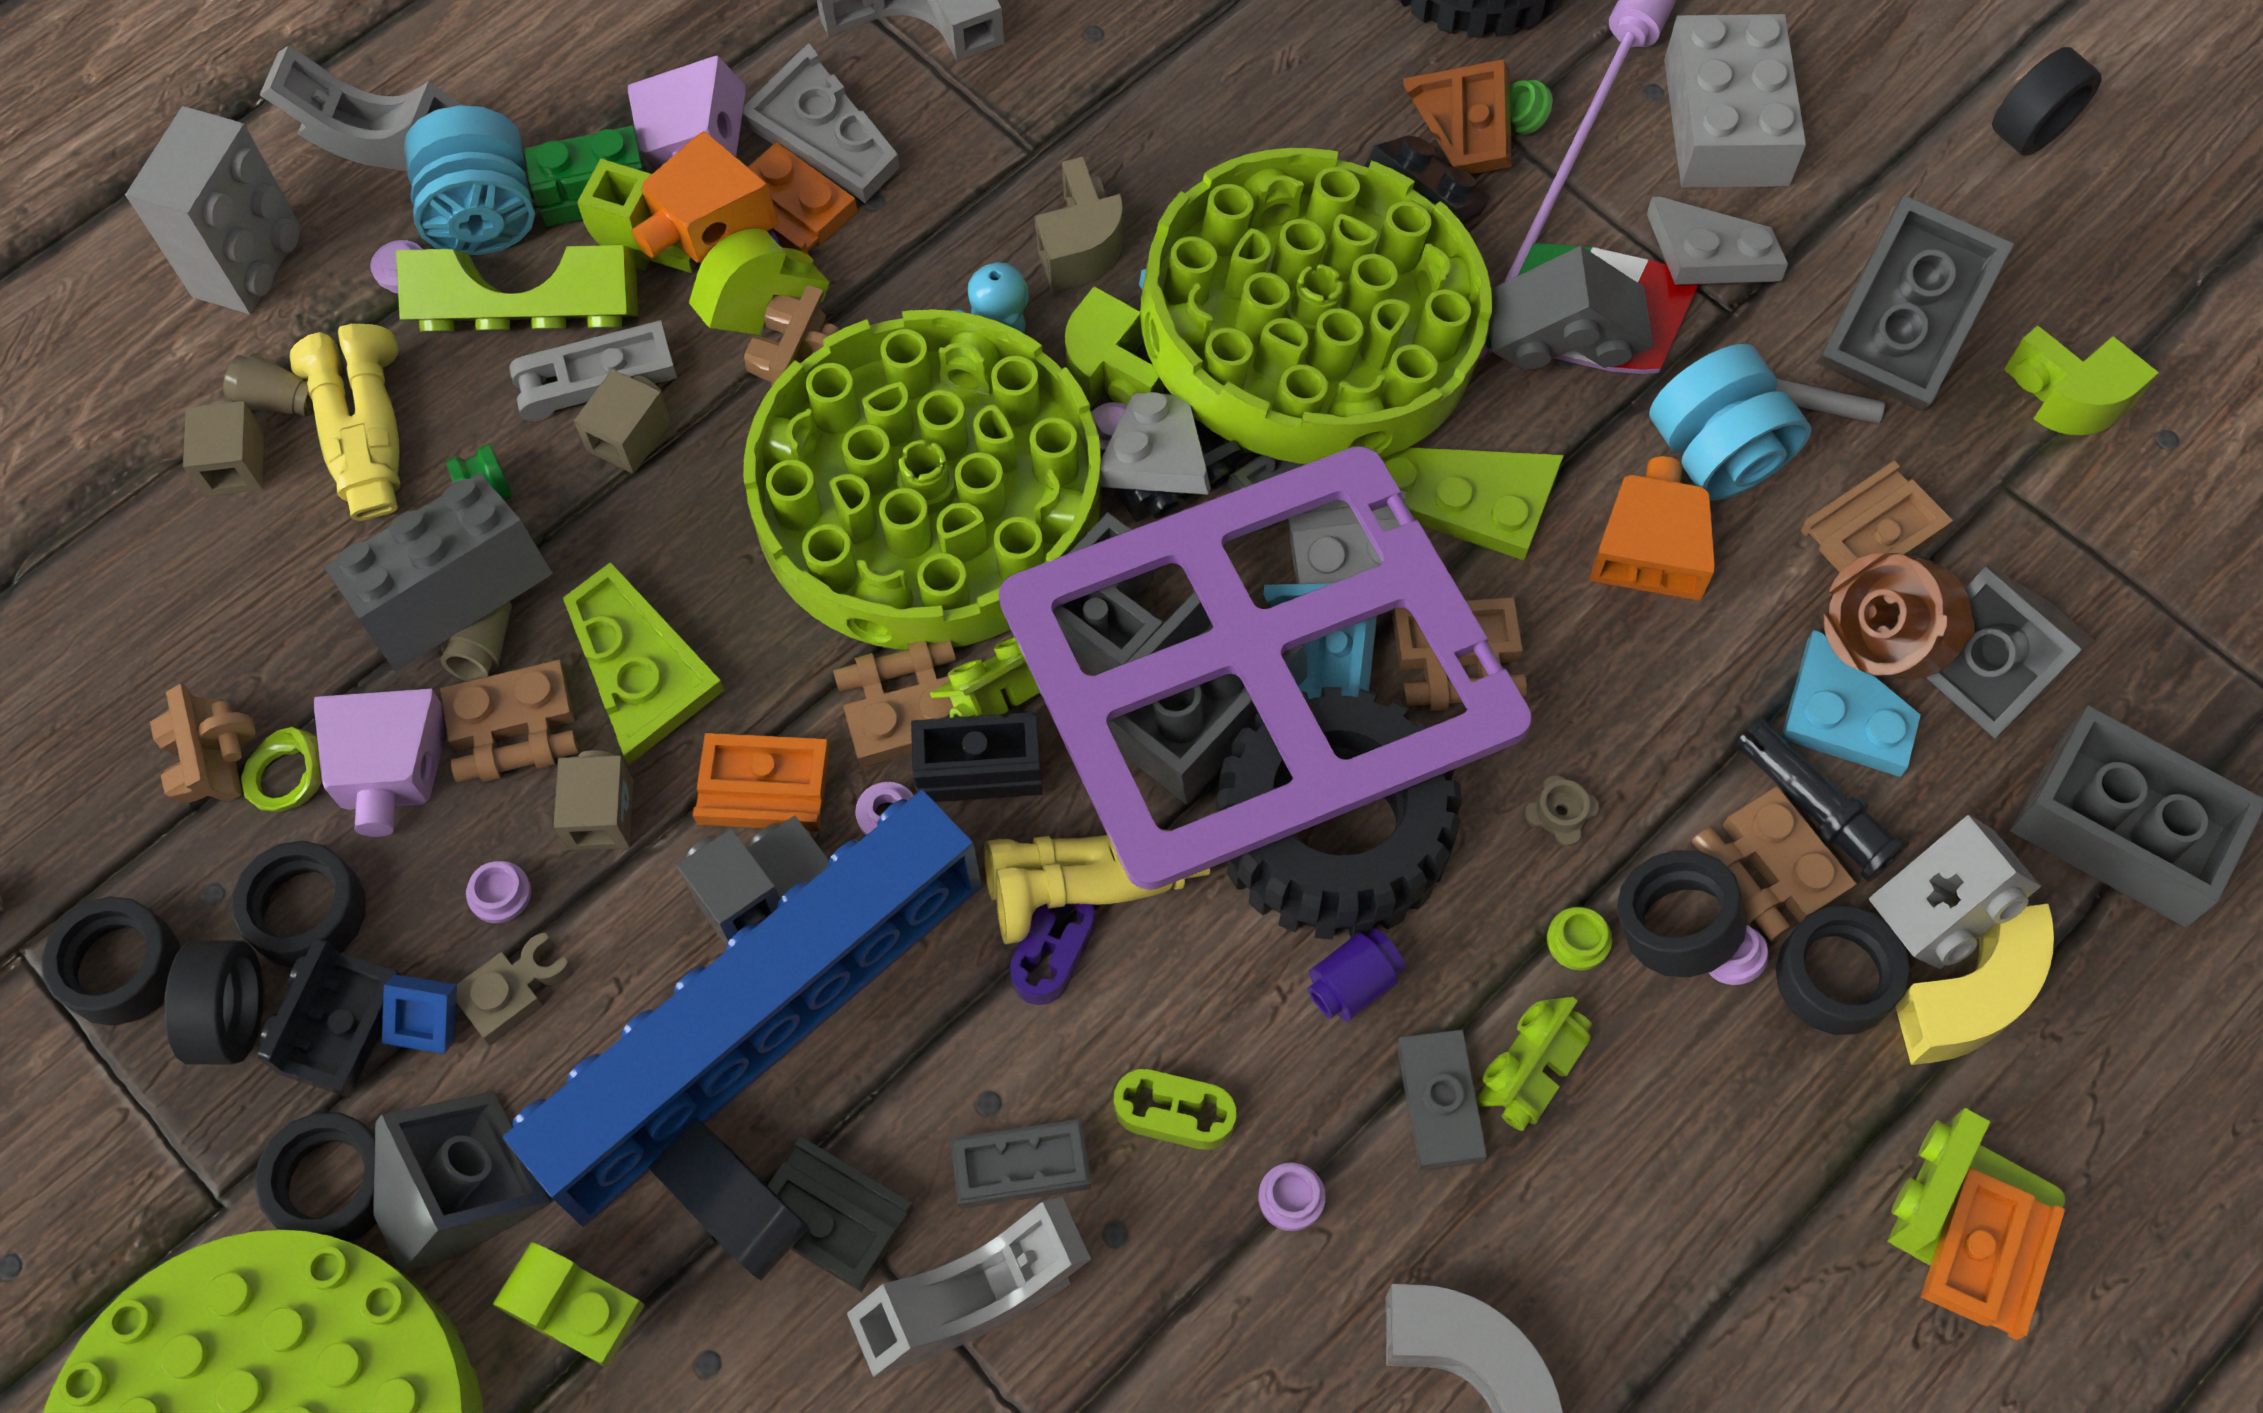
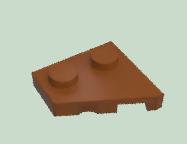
(1468, 113)

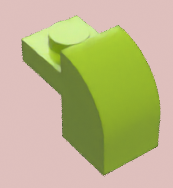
(615, 205)
(744, 275)
(1102, 348)
(2076, 393)
(568, 1304)

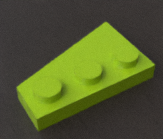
(1477, 494)
(638, 662)

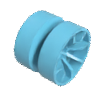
(1729, 421)

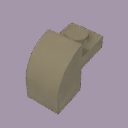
(1085, 237)

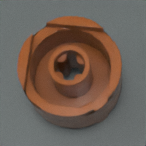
(1931, 619)

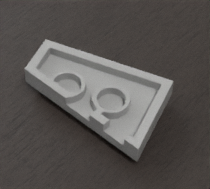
(821, 126)

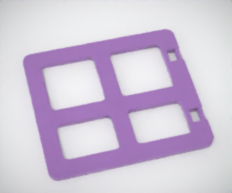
(1251, 645)

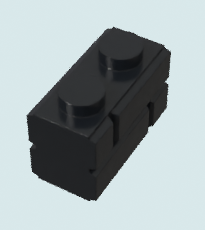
(977, 757)

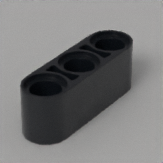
(728, 1198)

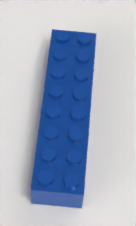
(746, 1007)

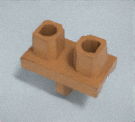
(803, 335)
(207, 743)

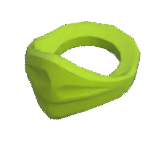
(283, 742)

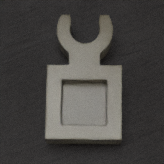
(502, 993)

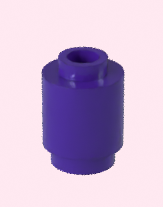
(1355, 975)

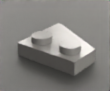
(1714, 246)

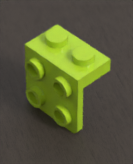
(1948, 1154)

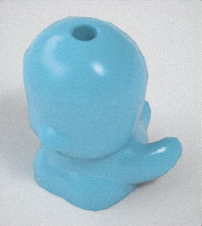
(999, 294)

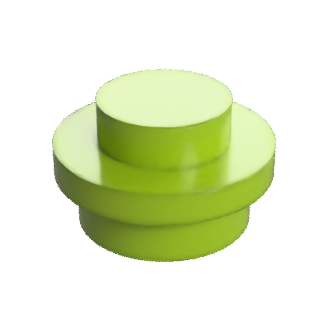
(1579, 938)

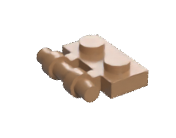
(1500, 626)
(507, 707)
(883, 721)
(1787, 856)

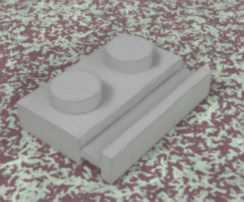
(1332, 544)

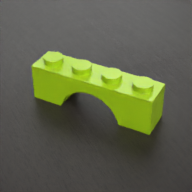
(447, 288)

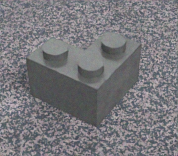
(1569, 306)
(1107, 624)
(743, 883)

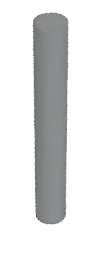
(1833, 401)

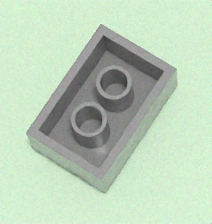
(1734, 101)
(215, 210)

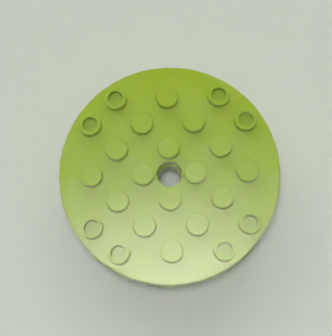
(1314, 305)
(920, 475)
(270, 1330)

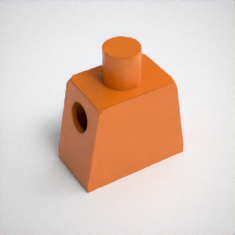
(701, 200)
(1658, 535)

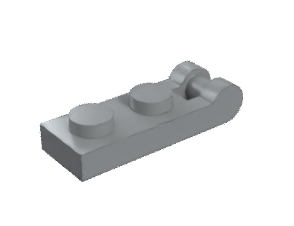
(585, 365)

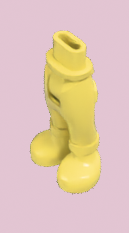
(361, 447)
(1056, 875)

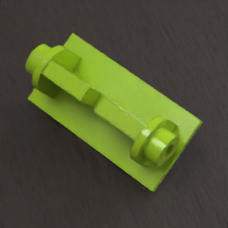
(978, 684)
(1548, 1036)

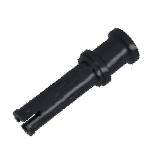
(1840, 818)

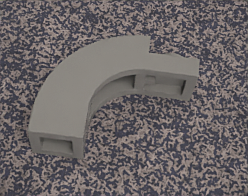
(965, 24)
(344, 118)
(972, 1295)
(1471, 1340)

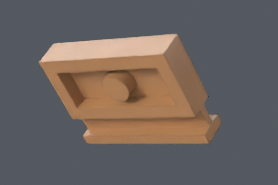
(1877, 517)

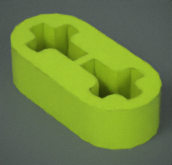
(1177, 1093)

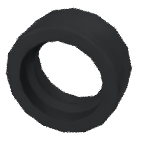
(2046, 101)
(279, 865)
(1669, 874)
(76, 935)
(1872, 936)
(213, 1002)
(282, 1159)

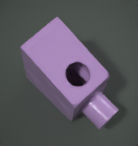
(682, 104)
(379, 752)

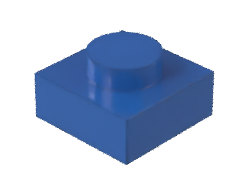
(419, 1013)

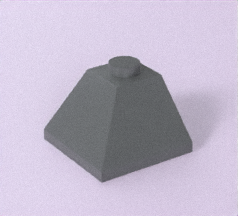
(2014, 655)
(448, 1180)

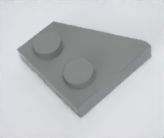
(1155, 448)

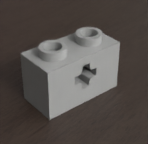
(1923, 902)

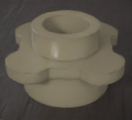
(1565, 793)

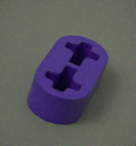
(1065, 952)

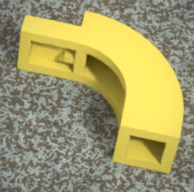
(1967, 1012)

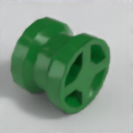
(484, 463)

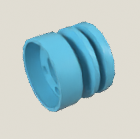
(468, 180)

